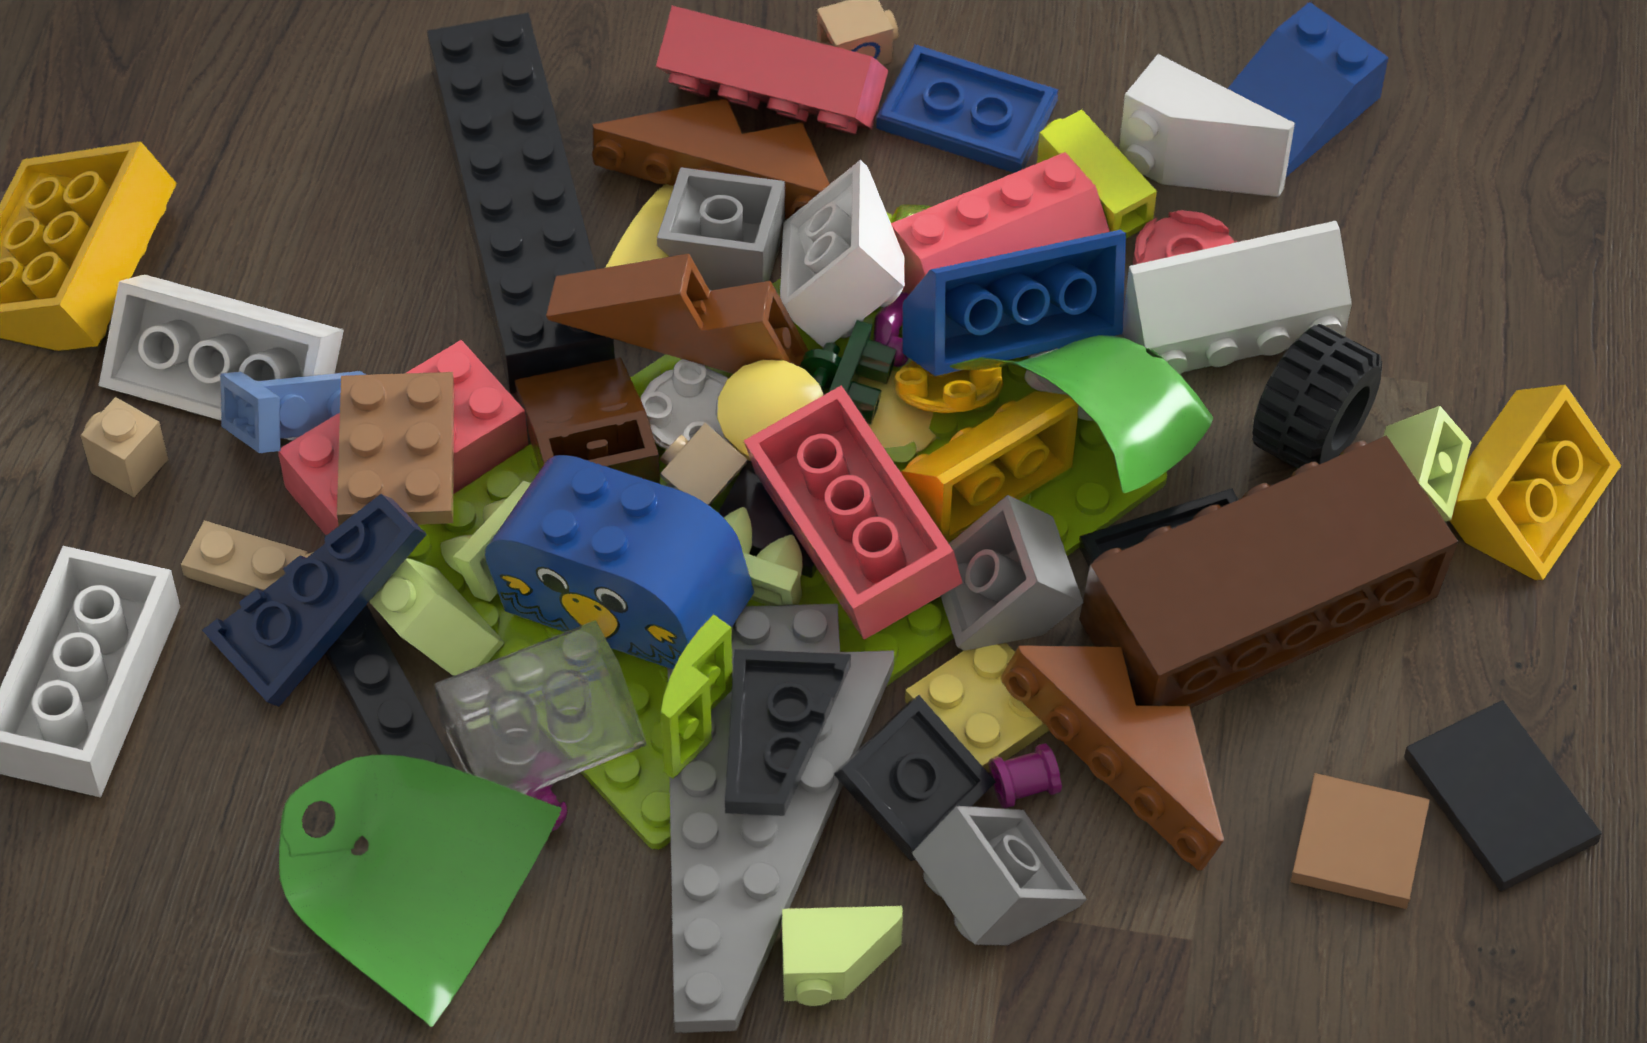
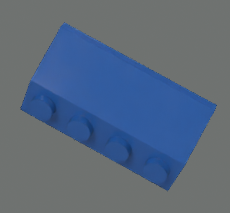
(1016, 303)

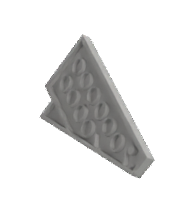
(745, 868)

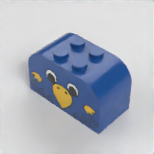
(620, 554)

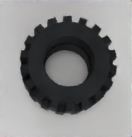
(1317, 398)

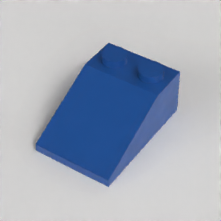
(1314, 77)

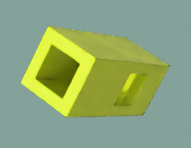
(1122, 189)

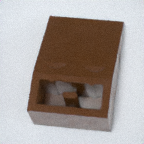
(590, 416)

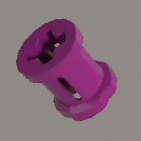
(1025, 775)

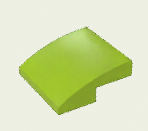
(693, 690)

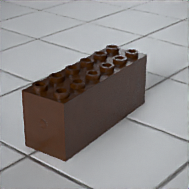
(1269, 576)

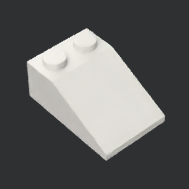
(1201, 134)
(840, 258)

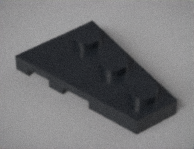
(775, 724)

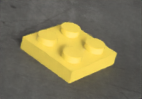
(977, 705)

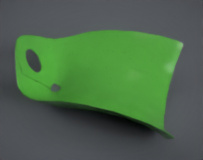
(1132, 396)
(435, 872)

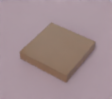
(1360, 841)

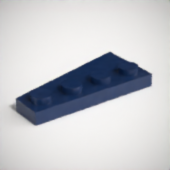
(301, 615)

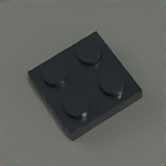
(913, 775)

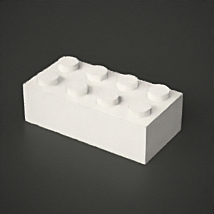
(83, 669)

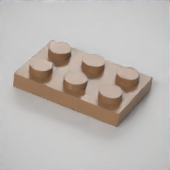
(397, 444)

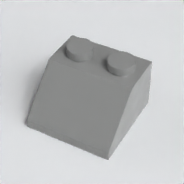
(725, 225)
(1011, 577)
(996, 874)

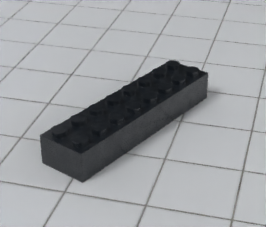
(514, 189)

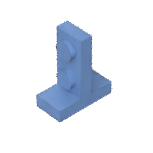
(277, 408)

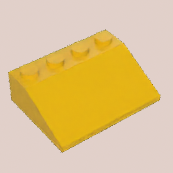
(69, 238)

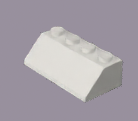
(1238, 297)
(178, 340)

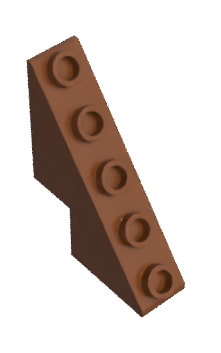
(710, 140)
(673, 312)
(1138, 750)

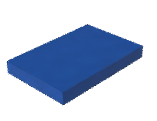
(967, 109)

